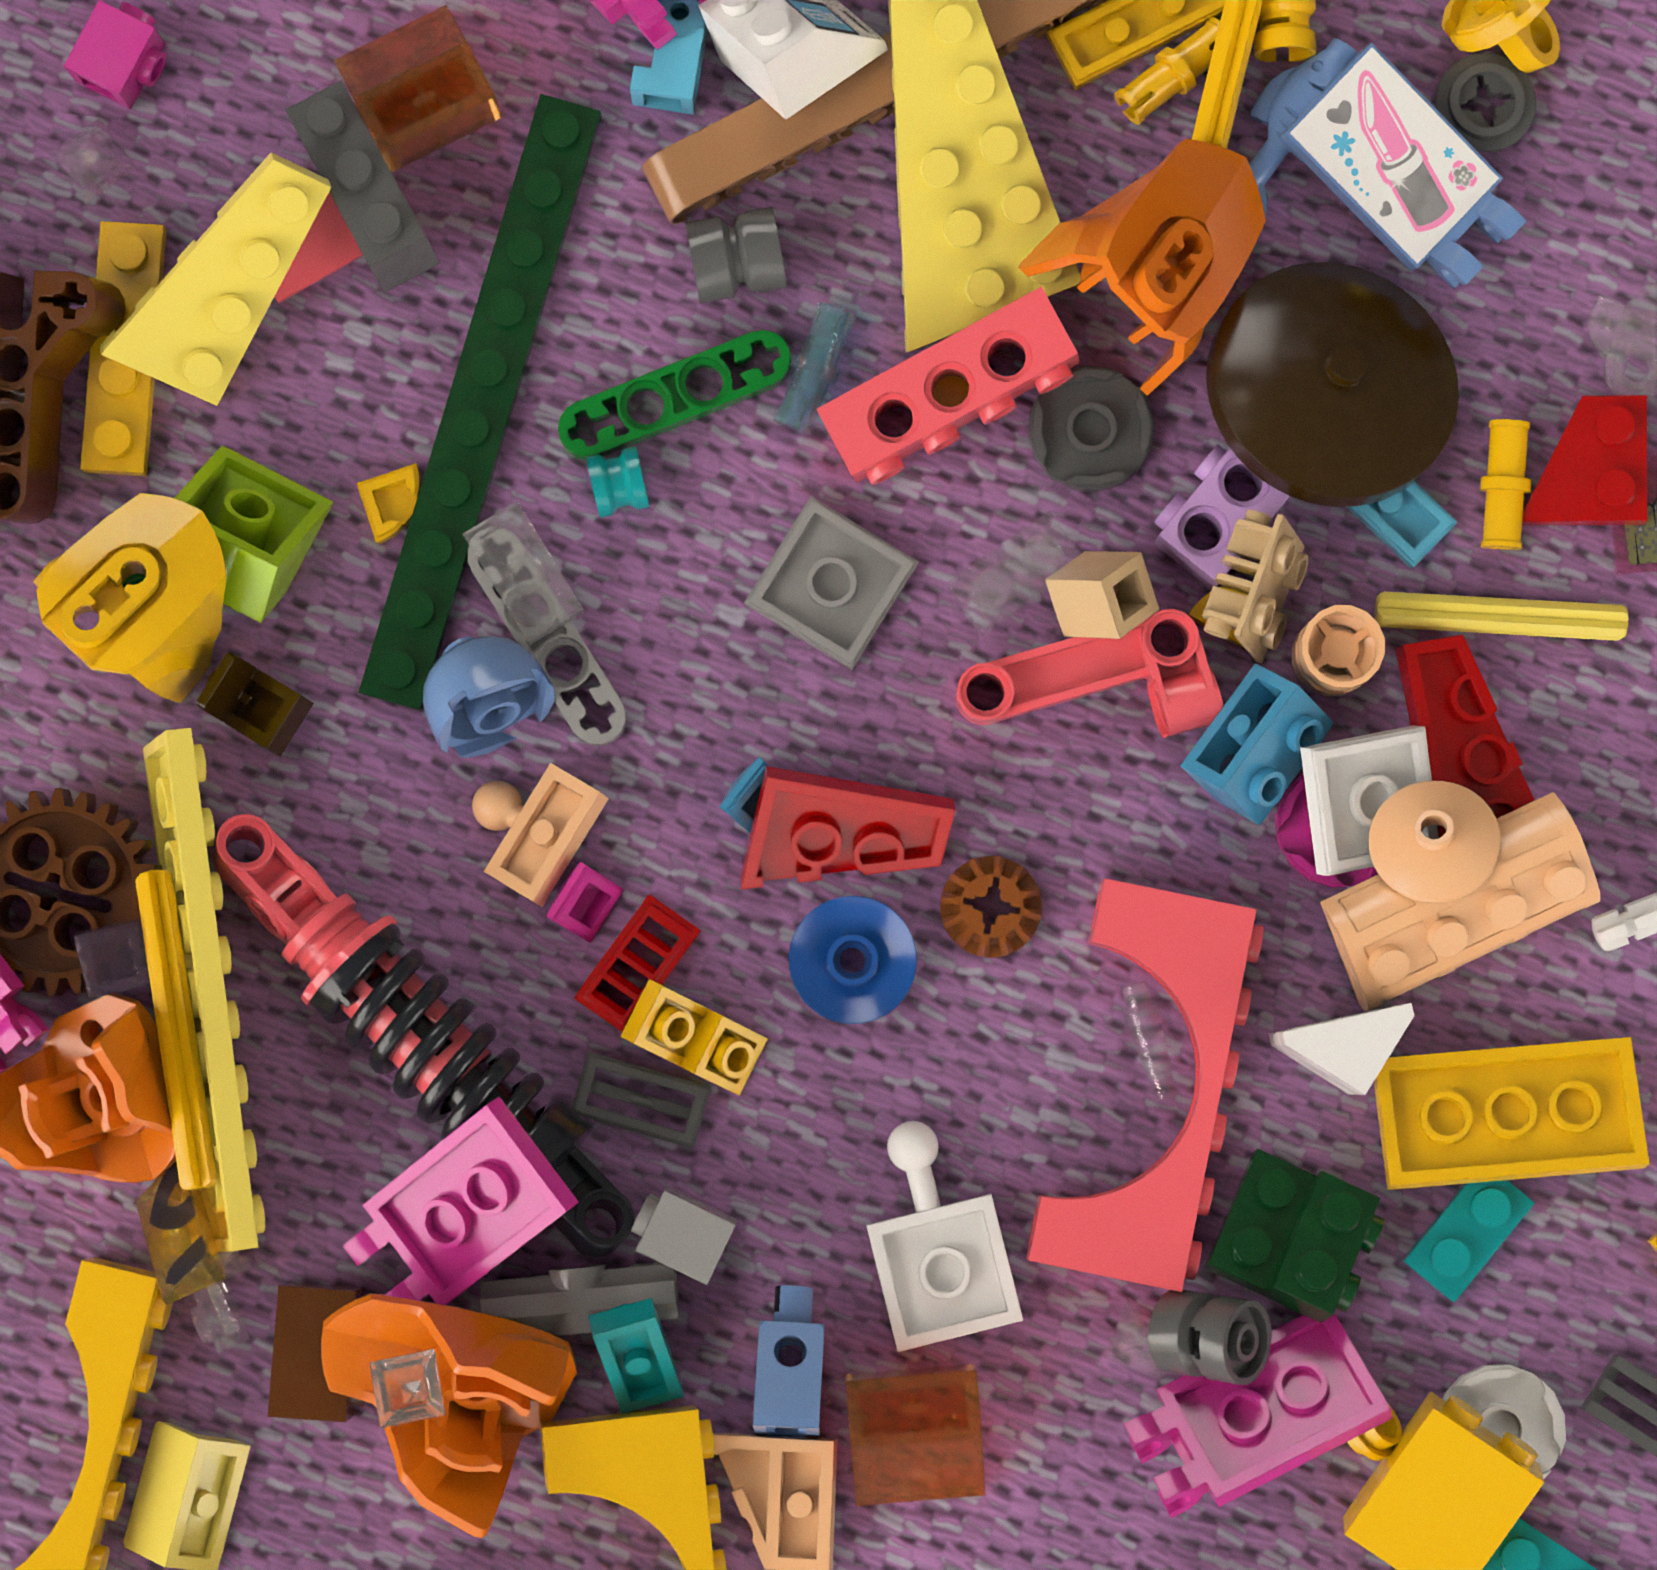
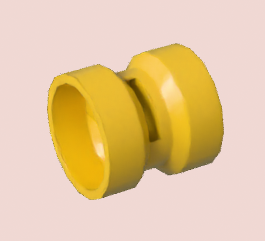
(1285, 25)

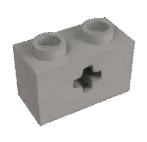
(683, 1233)

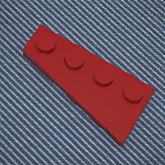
(1460, 723)

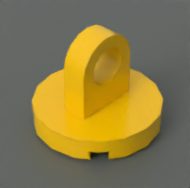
(1517, 26)

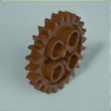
(73, 838)

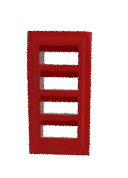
(604, 1007)

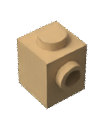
(1102, 594)

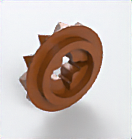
(965, 923)

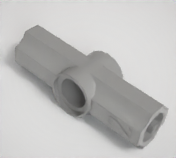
(568, 1296)

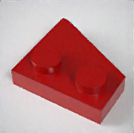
(1596, 467)

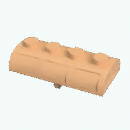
(1403, 942)

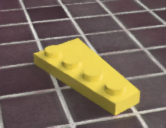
(215, 297)

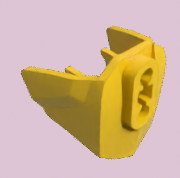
(149, 629)

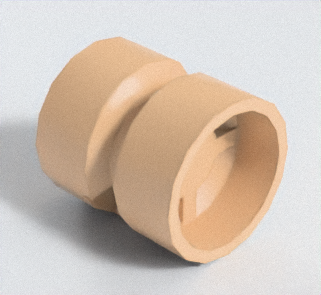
(1338, 650)

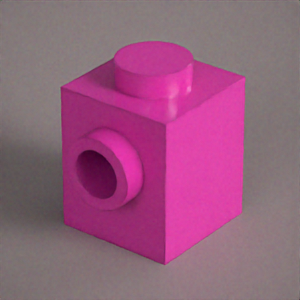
(117, 53)

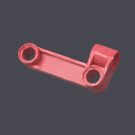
(1178, 687)

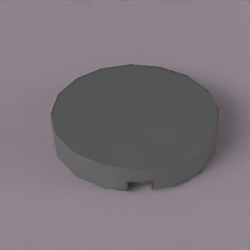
(1084, 452)

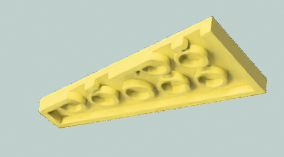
(964, 174)

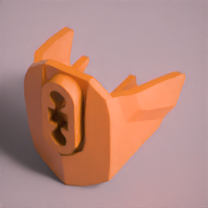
(91, 1097)

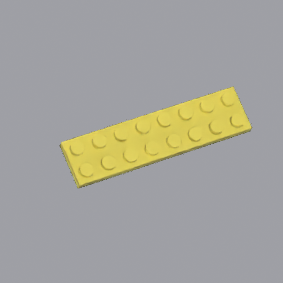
(181, 843)

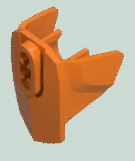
(1166, 245)
(495, 1390)

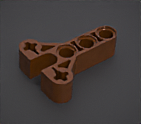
(55, 343)

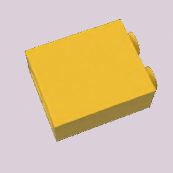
(1444, 1491)

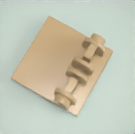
(1281, 567)

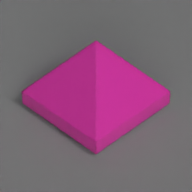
(584, 901)

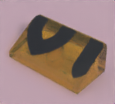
(179, 1237)

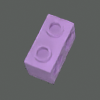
(1215, 507)

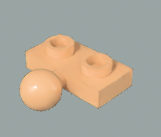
(541, 832)

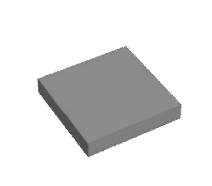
(831, 583)

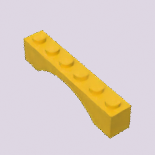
(112, 1330)

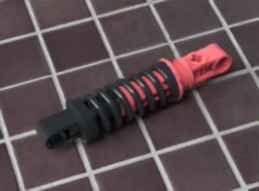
(408, 1018)

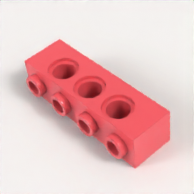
(1024, 324)

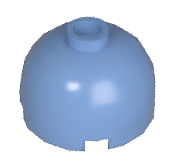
(482, 690)

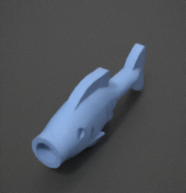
(1286, 99)

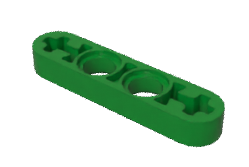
(670, 385)

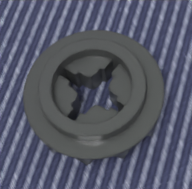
(1500, 80)

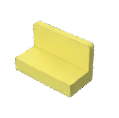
(185, 1498)

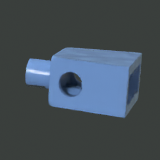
(789, 1397)

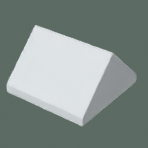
(1347, 1048)

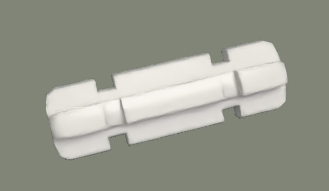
(1639, 919)

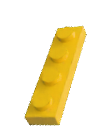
(118, 396)

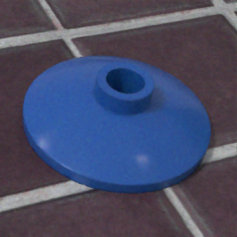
(860, 925)

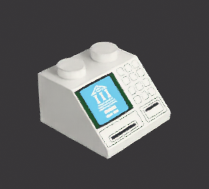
(790, 47)

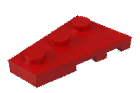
(840, 825)

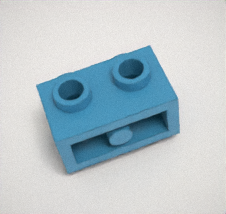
(1256, 743)

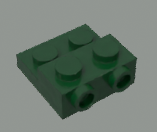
(1295, 1236)

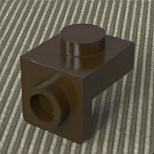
(254, 703)

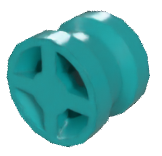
(617, 482)

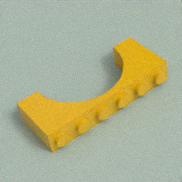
(647, 1465)

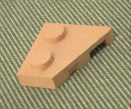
(785, 1495)

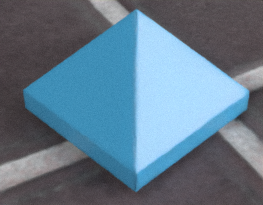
(743, 794)

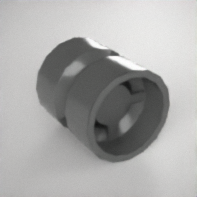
(736, 255)
(1210, 1336)

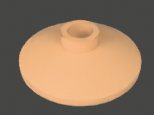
(1438, 867)

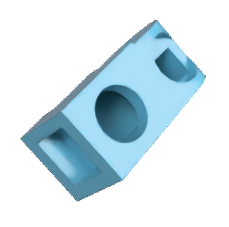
(677, 65)

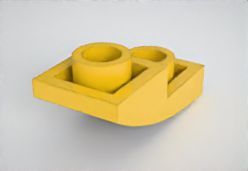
(694, 1037)

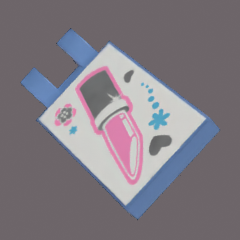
(1401, 167)

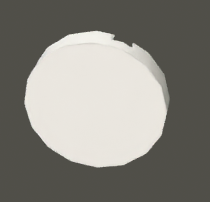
(1506, 1388)

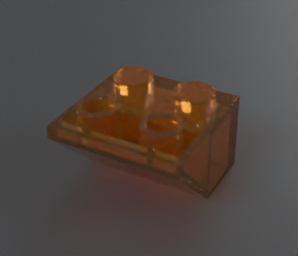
(419, 88)
(915, 1434)

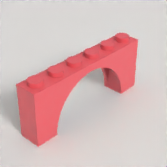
(1200, 959)

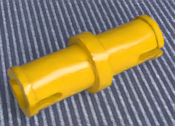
(1171, 74)
(1505, 484)

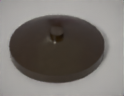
(1332, 384)

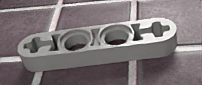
(563, 637)

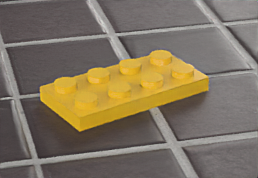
(1510, 1113)

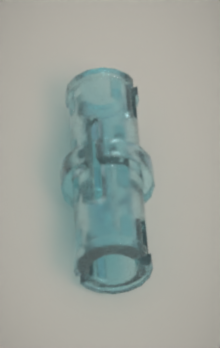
(815, 368)

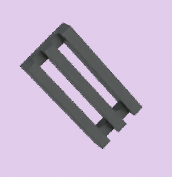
(693, 1115)
(1606, 1385)

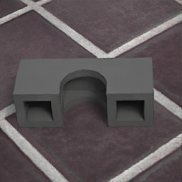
(362, 186)

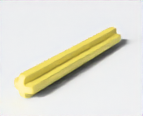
(1501, 616)

